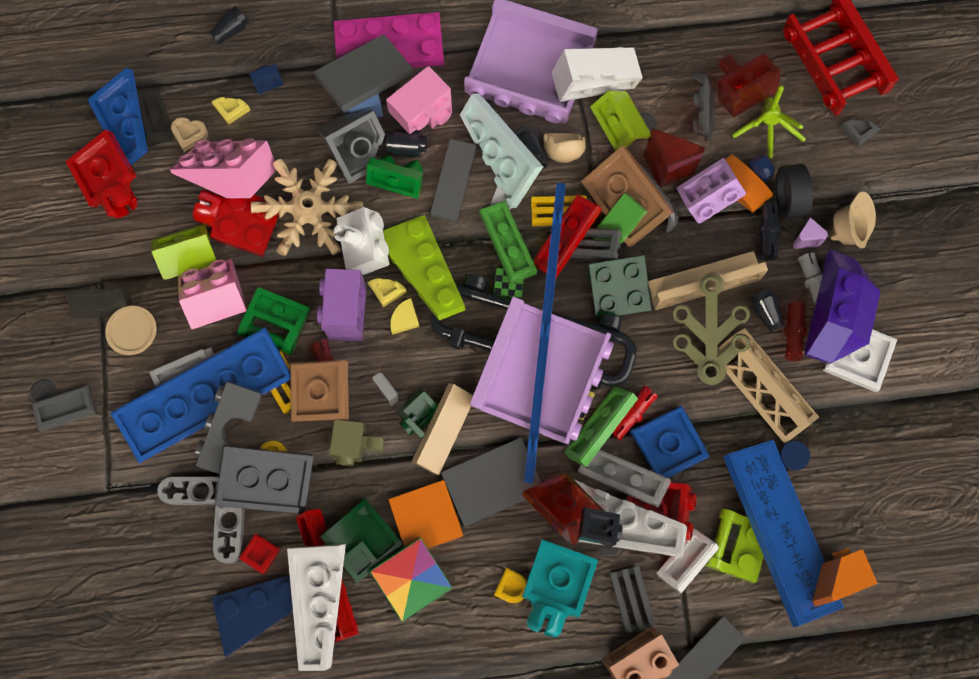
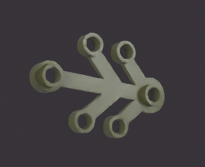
(712, 334)

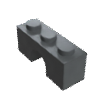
(234, 402)

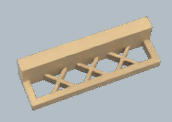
(686, 284)
(775, 383)

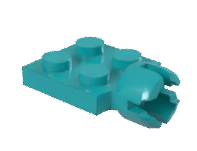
(557, 586)

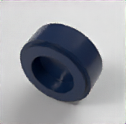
(795, 455)

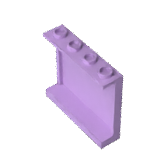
(519, 59)
(571, 370)

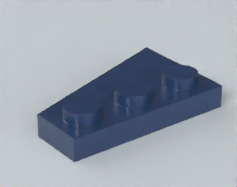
(251, 611)

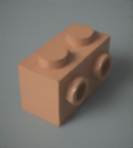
(642, 658)

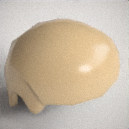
(564, 146)

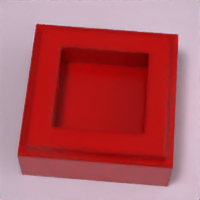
(260, 554)

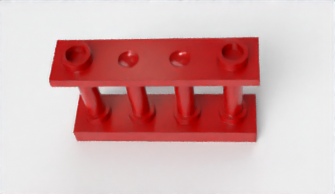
(854, 33)

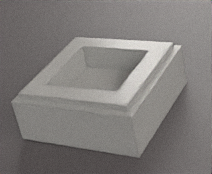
(386, 388)

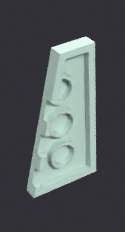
(502, 149)

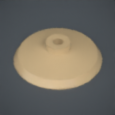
(130, 330)

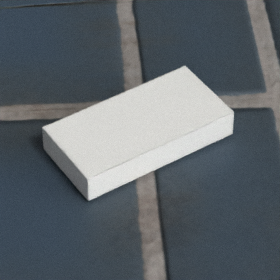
(681, 570)

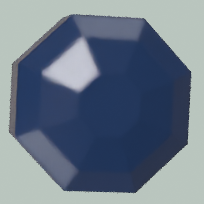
(762, 167)

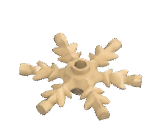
(302, 214)

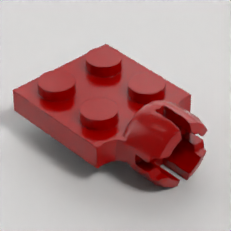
(104, 175)
(234, 223)

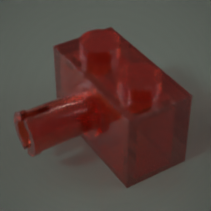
(746, 84)

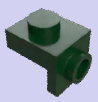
(417, 413)

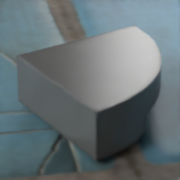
(859, 130)

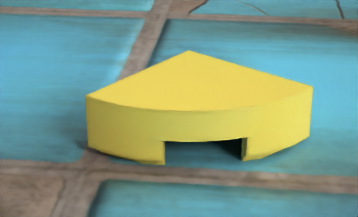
(230, 108)
(386, 290)
(404, 317)

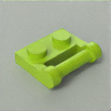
(746, 553)

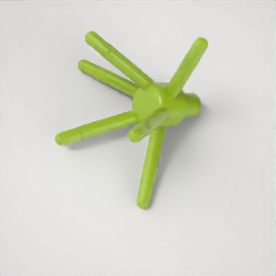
(771, 116)

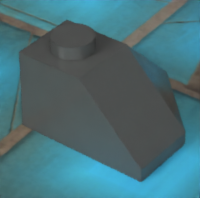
(352, 142)

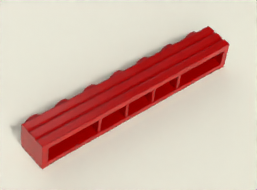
(311, 527)

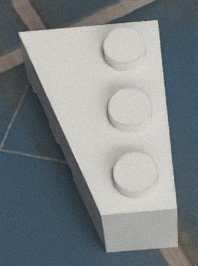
(595, 71)

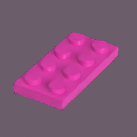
(413, 35)

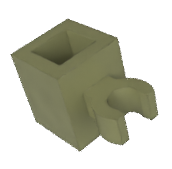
(350, 440)

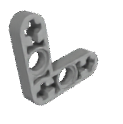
(179, 499)

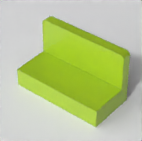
(619, 118)
(183, 251)

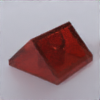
(671, 157)
(561, 504)

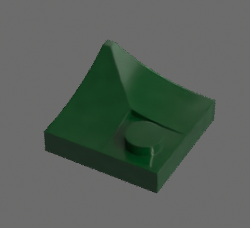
(366, 539)

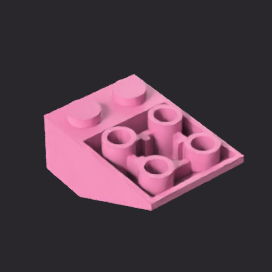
(228, 166)

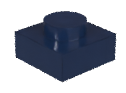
(266, 78)

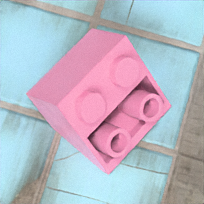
(210, 293)

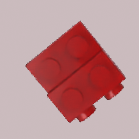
(675, 505)

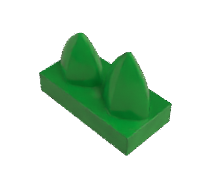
(395, 178)

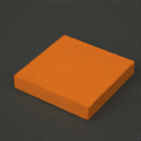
(426, 515)

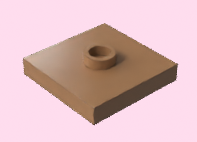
(319, 391)

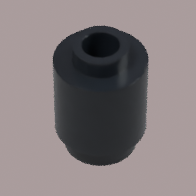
(403, 144)
(535, 146)

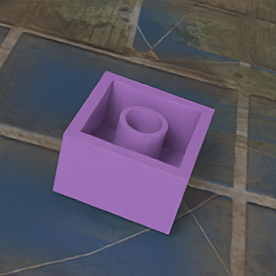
(342, 304)

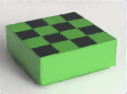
(504, 288)

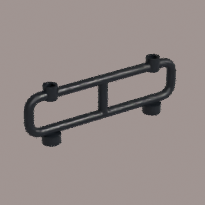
(473, 289)

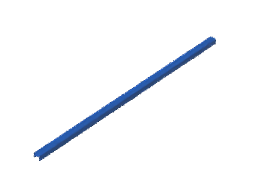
(544, 333)

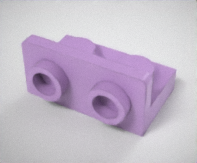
(711, 191)

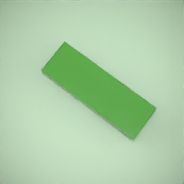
(508, 242)
(600, 426)

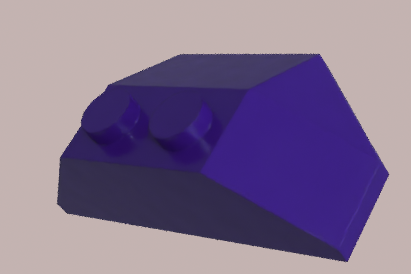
(842, 310)

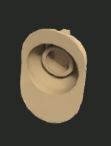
(855, 222)

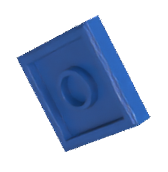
(670, 443)

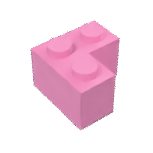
(421, 102)

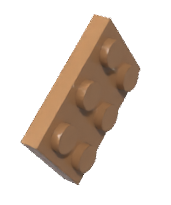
(623, 175)

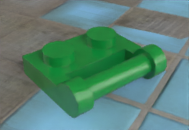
(278, 312)

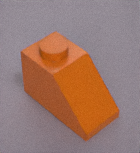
(843, 576)

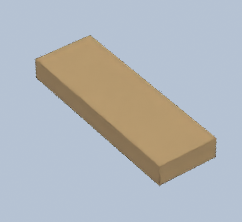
(443, 429)

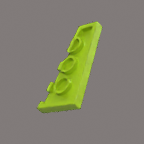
(423, 265)

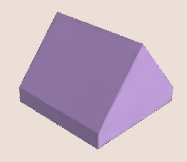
(810, 236)

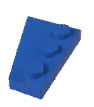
(119, 112)

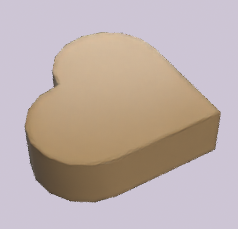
(188, 132)

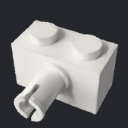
(362, 240)

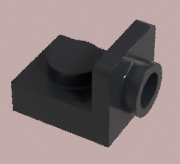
(600, 527)

